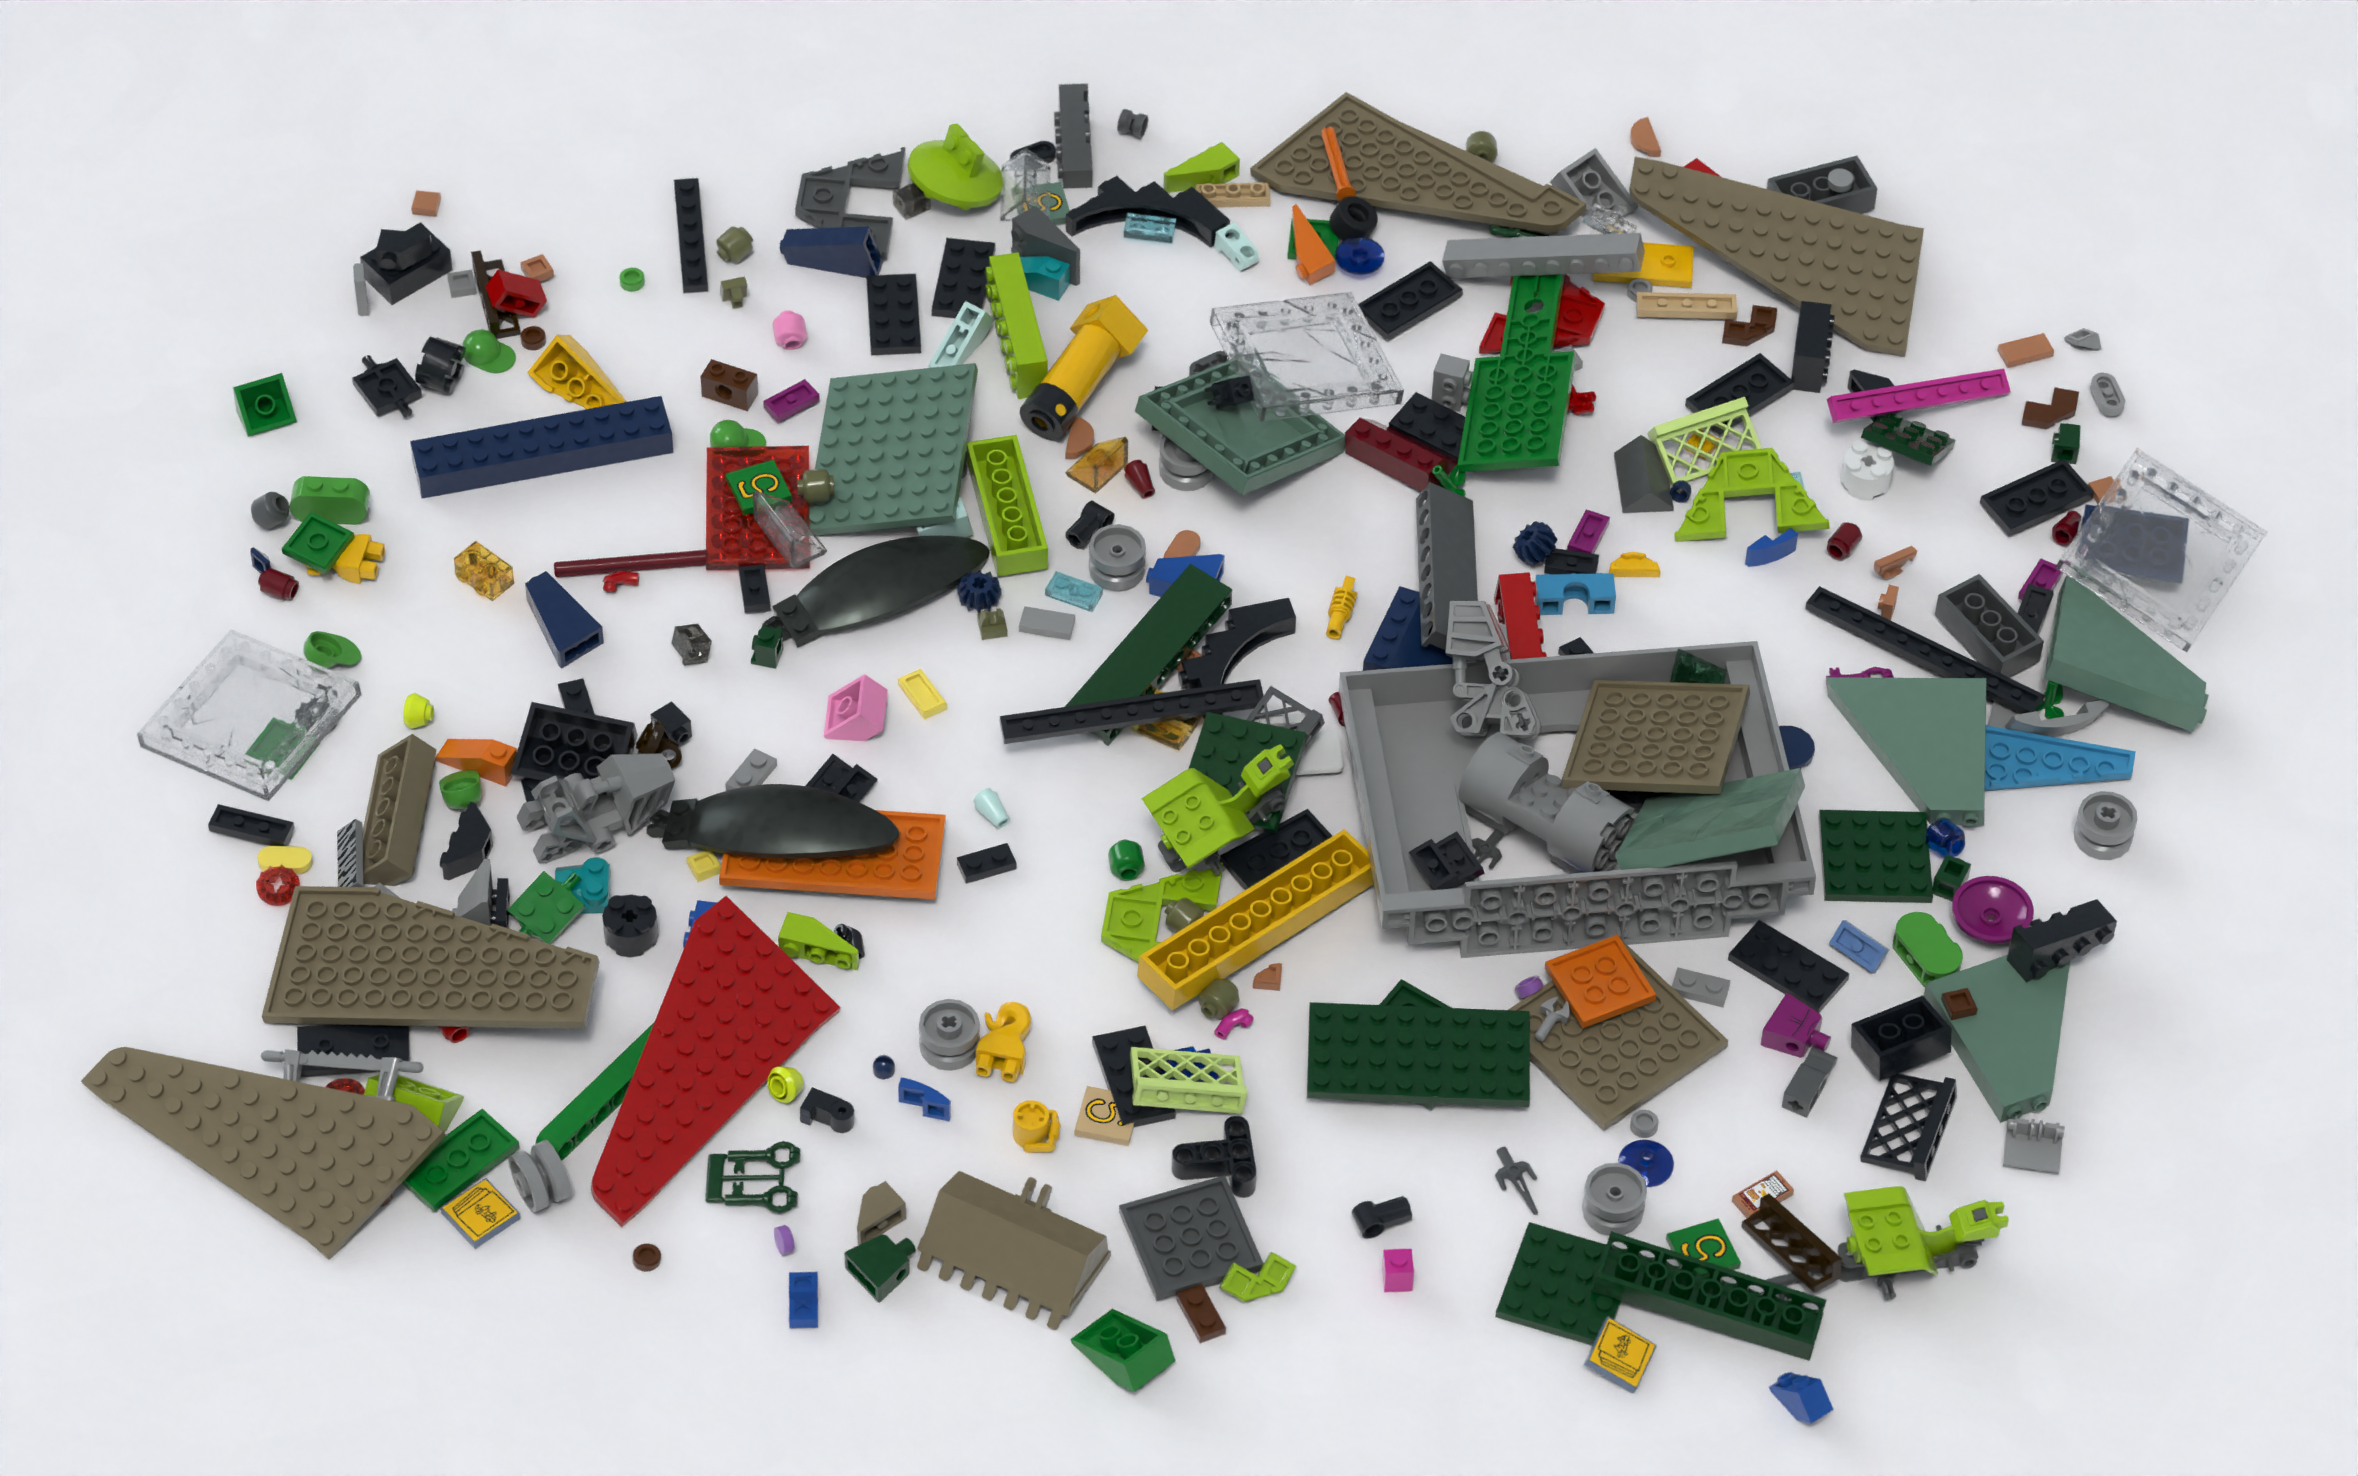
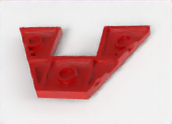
(1576, 321)

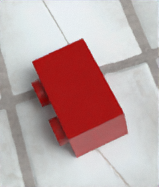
(516, 293)

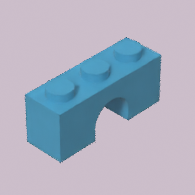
(1593, 589)

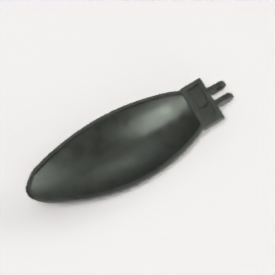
(877, 584)
(775, 823)

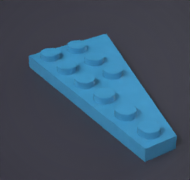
(2034, 760)

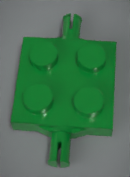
(547, 907)

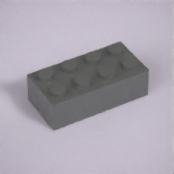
(1813, 185)
(1989, 627)

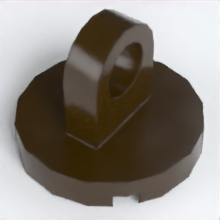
(653, 742)

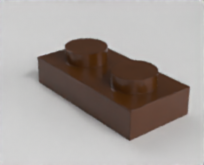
(1201, 1313)

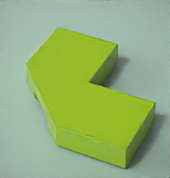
(1270, 1280)

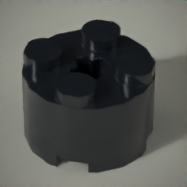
(440, 365)
(630, 924)

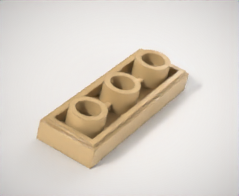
(1236, 194)

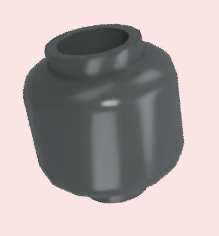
(270, 510)

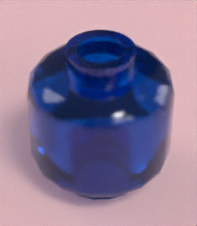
(1945, 838)

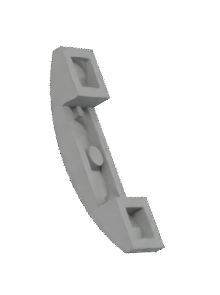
(2060, 726)

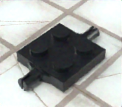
(386, 386)

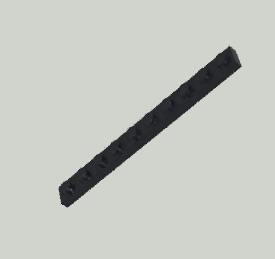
(1922, 650)
(1130, 711)

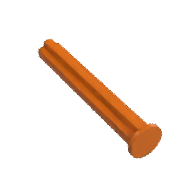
(1337, 164)

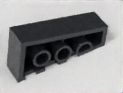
(2060, 939)

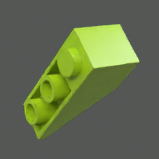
(1212, 166)
(811, 940)

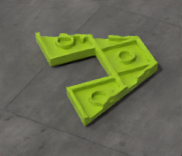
(1747, 475)
(1135, 913)

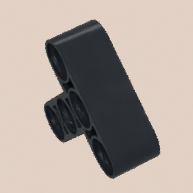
(1225, 1162)

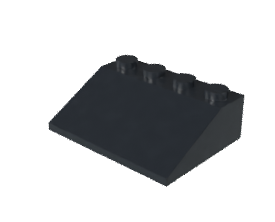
(569, 743)

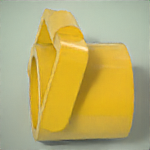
(1033, 1129)

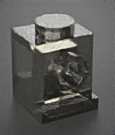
(910, 201)
(691, 644)

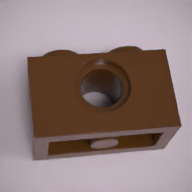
(729, 385)

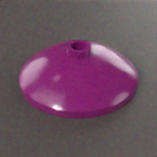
(1994, 900)

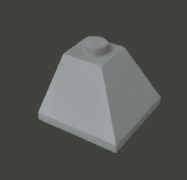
(476, 897)

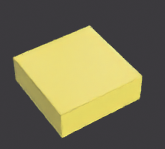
(703, 865)

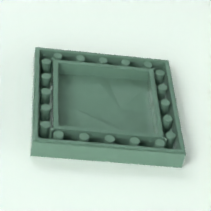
(1233, 438)
(1705, 826)

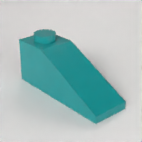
(1046, 275)

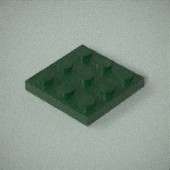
(1909, 438)

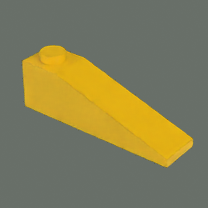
(574, 374)

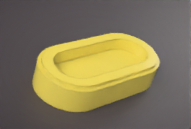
(290, 857)

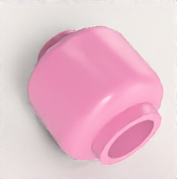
(789, 330)

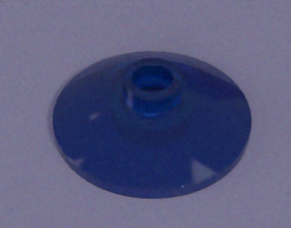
(1359, 255)
(1653, 1170)

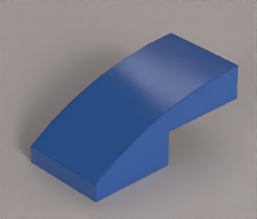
(1768, 550)
(933, 1102)
(803, 1299)

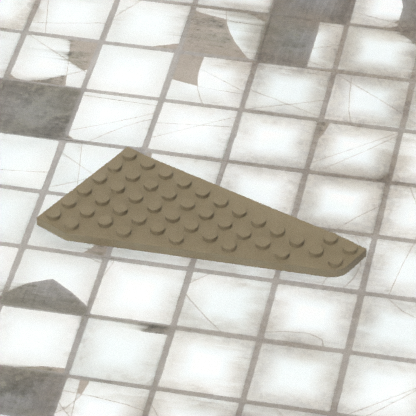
(287, 1146)

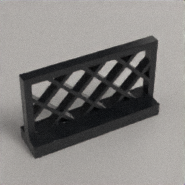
(1930, 1134)

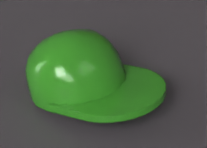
(487, 352)
(732, 434)
(329, 649)
(461, 789)

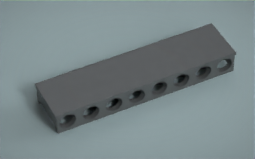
(1450, 560)

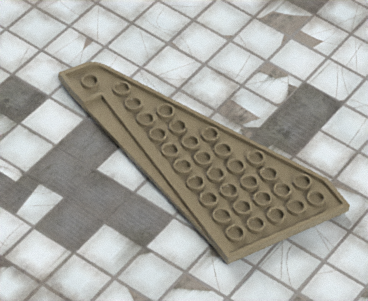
(1411, 172)
(1795, 247)

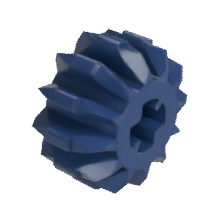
(1535, 543)
(979, 591)

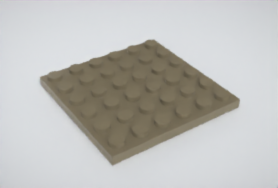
(1657, 736)
(1625, 1058)

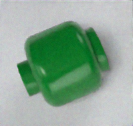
(1126, 860)

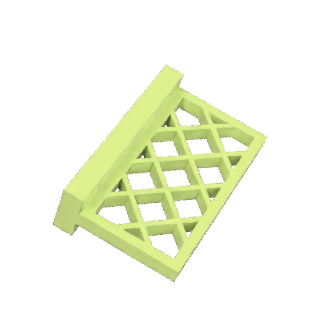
(1693, 424)
(1185, 1091)

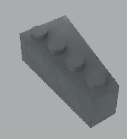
(1073, 137)

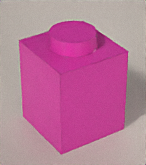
(1397, 1270)

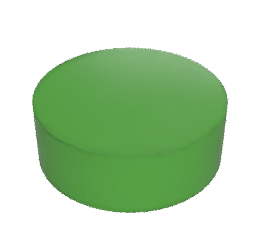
(632, 279)

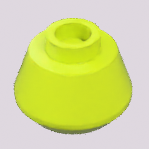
(417, 711)
(784, 1083)

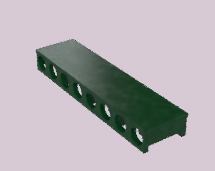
(1157, 641)
(1707, 1298)

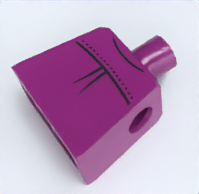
(1794, 1028)

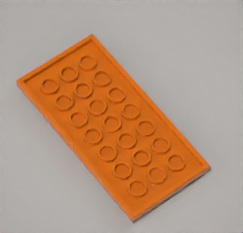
(903, 870)

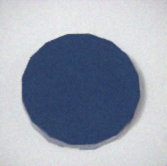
(1798, 746)

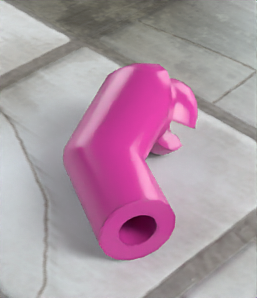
(1227, 1023)

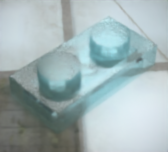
(1149, 228)
(1074, 591)

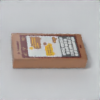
(1749, 1198)

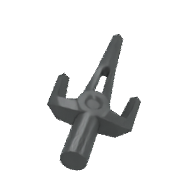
(1487, 848)
(1513, 1172)

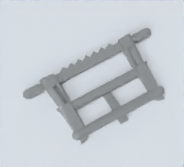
(388, 1066)

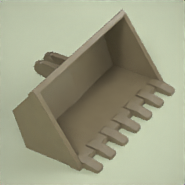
(1012, 1245)

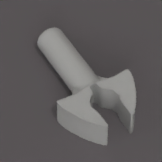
(1551, 1017)

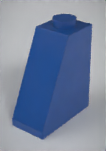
(1169, 569)

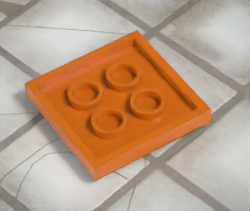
(1600, 981)

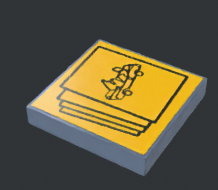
(480, 1213)
(1620, 1354)

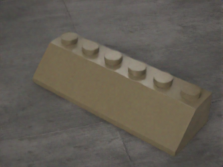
(396, 811)

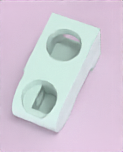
(1236, 246)

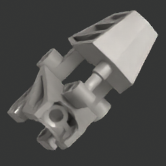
(1478, 637)
(639, 787)

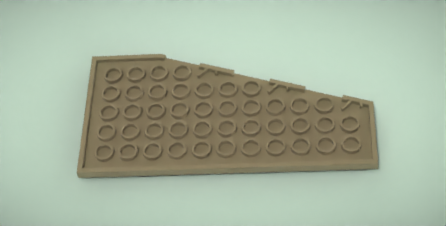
(408, 963)

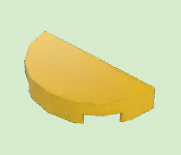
(1634, 565)

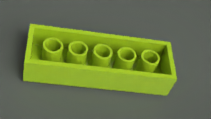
(1016, 323)
(1007, 505)

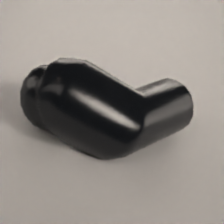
(852, 936)

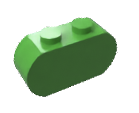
(331, 498)
(1926, 947)

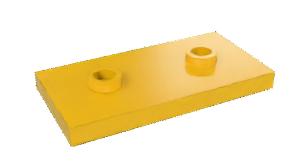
(1660, 266)

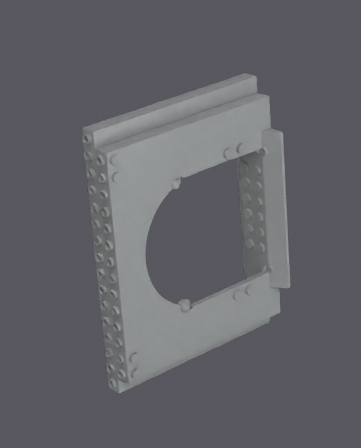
(1408, 792)

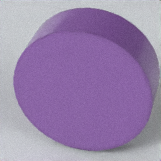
(1529, 986)
(784, 1239)

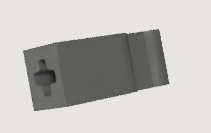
(1808, 1082)

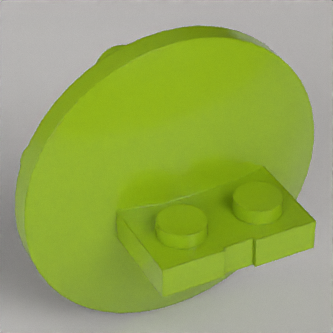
(955, 171)

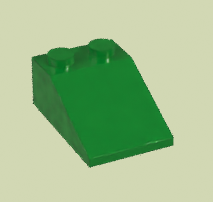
(1125, 1349)

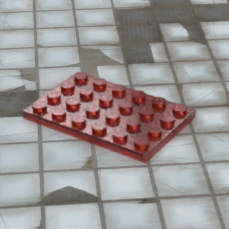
(736, 538)

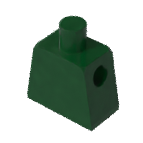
(880, 1264)

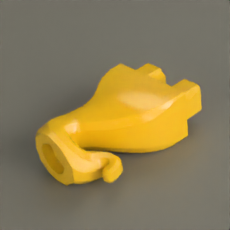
(355, 561)
(1004, 1045)

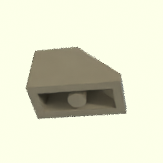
(879, 1212)

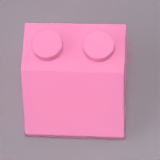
(856, 710)

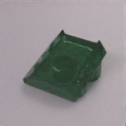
(1692, 669)

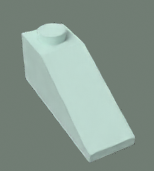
(963, 336)

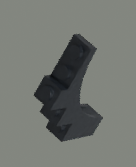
(1116, 199)
(1245, 632)

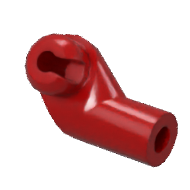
(621, 577)

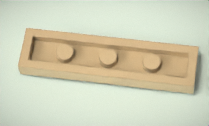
(1686, 305)

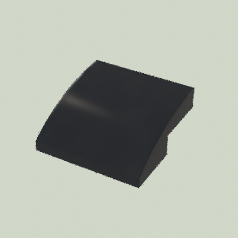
(843, 779)
(1446, 862)

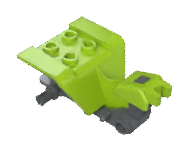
(1204, 816)
(1892, 1240)

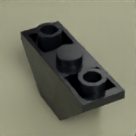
(467, 845)

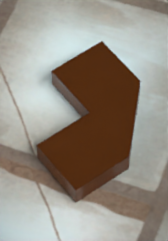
(1746, 333)
(2045, 416)

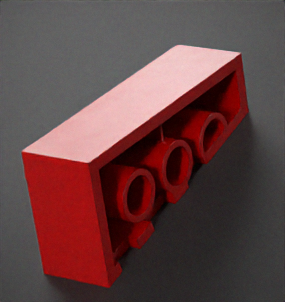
(1517, 610)

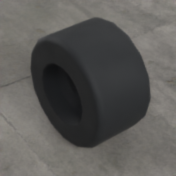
(1353, 218)

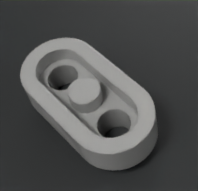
(2110, 398)

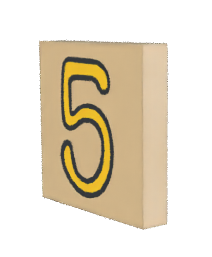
(1100, 1119)

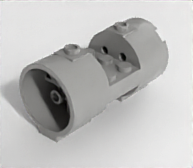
(1512, 788)

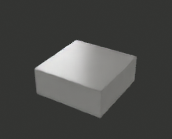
(461, 283)

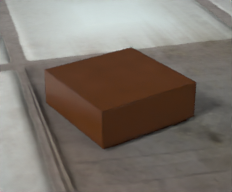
(1959, 1004)

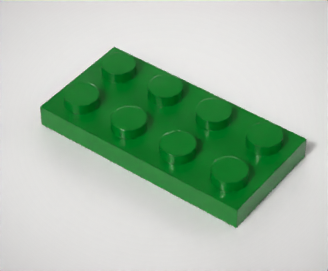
(460, 1159)

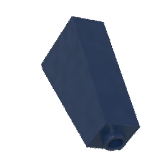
(833, 250)
(562, 620)

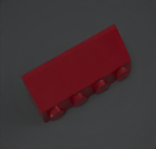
(1395, 453)

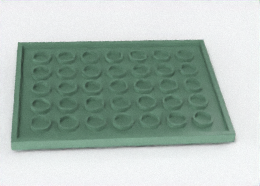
(894, 448)

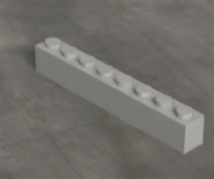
(1544, 255)

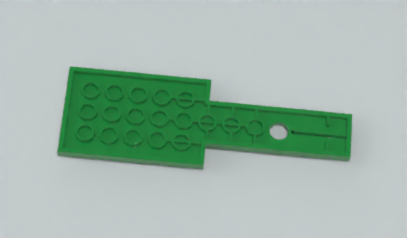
(1524, 394)

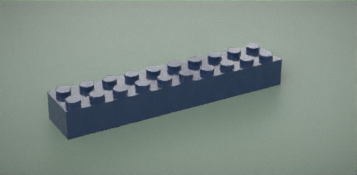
(541, 447)

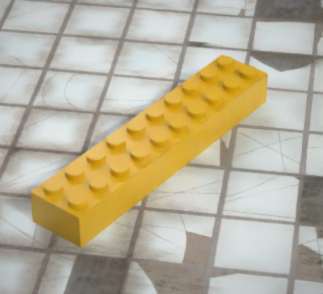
(1256, 920)

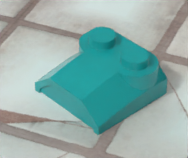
(594, 886)

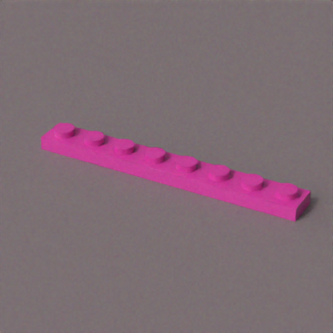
(1918, 395)

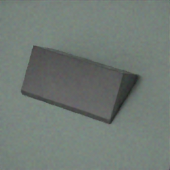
(1642, 478)

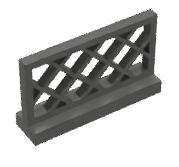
(1310, 724)

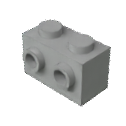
(1451, 382)

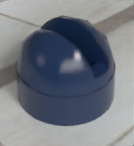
(1684, 495)
(884, 1067)

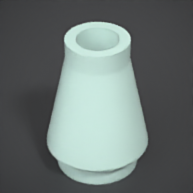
(990, 806)

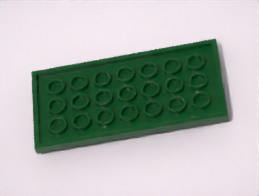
(1418, 1054)

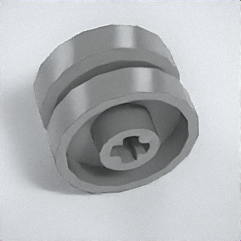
(1181, 469)
(1117, 557)
(2105, 825)
(949, 1034)
(539, 1176)
(1614, 1198)

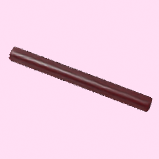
(630, 563)

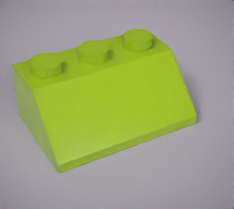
(433, 1102)

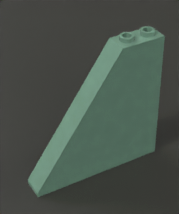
(2117, 662)
(1925, 737)
(2012, 1038)

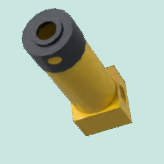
(1102, 335)

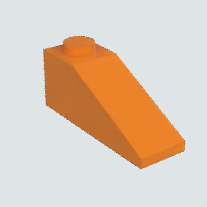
(1312, 255)
(486, 756)

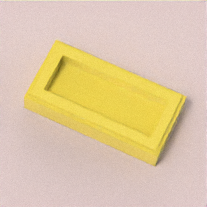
(922, 694)

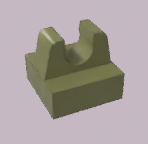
(734, 290)
(992, 624)

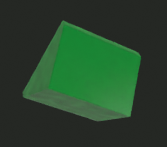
(263, 404)

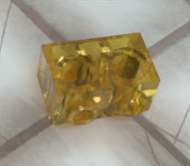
(483, 571)

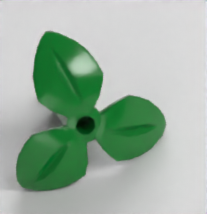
(1450, 482)
(2054, 696)

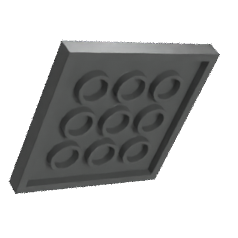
(1189, 1236)

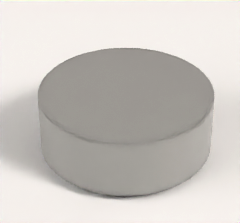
(1840, 180)
(1638, 285)
(1644, 1123)

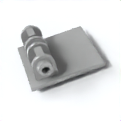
(2033, 1145)

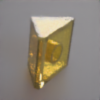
(1100, 464)

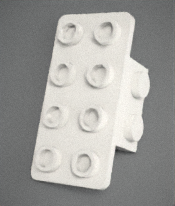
(1321, 755)

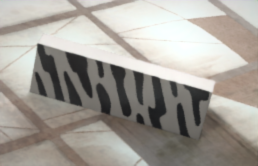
(350, 855)

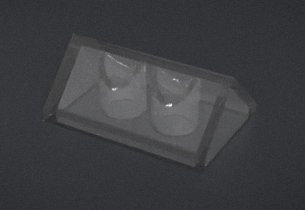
(1025, 185)
(786, 529)

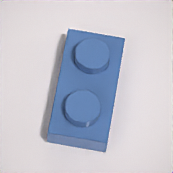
(1859, 946)

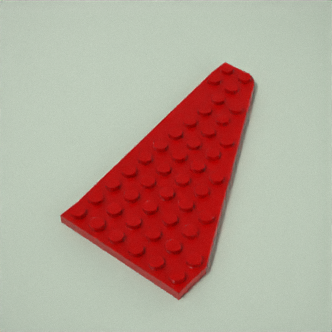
(720, 1031)

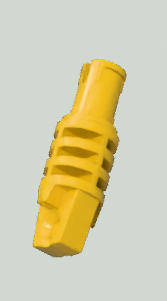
(1341, 607)

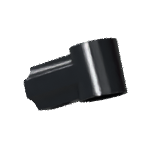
(1091, 519)
(1374, 1218)

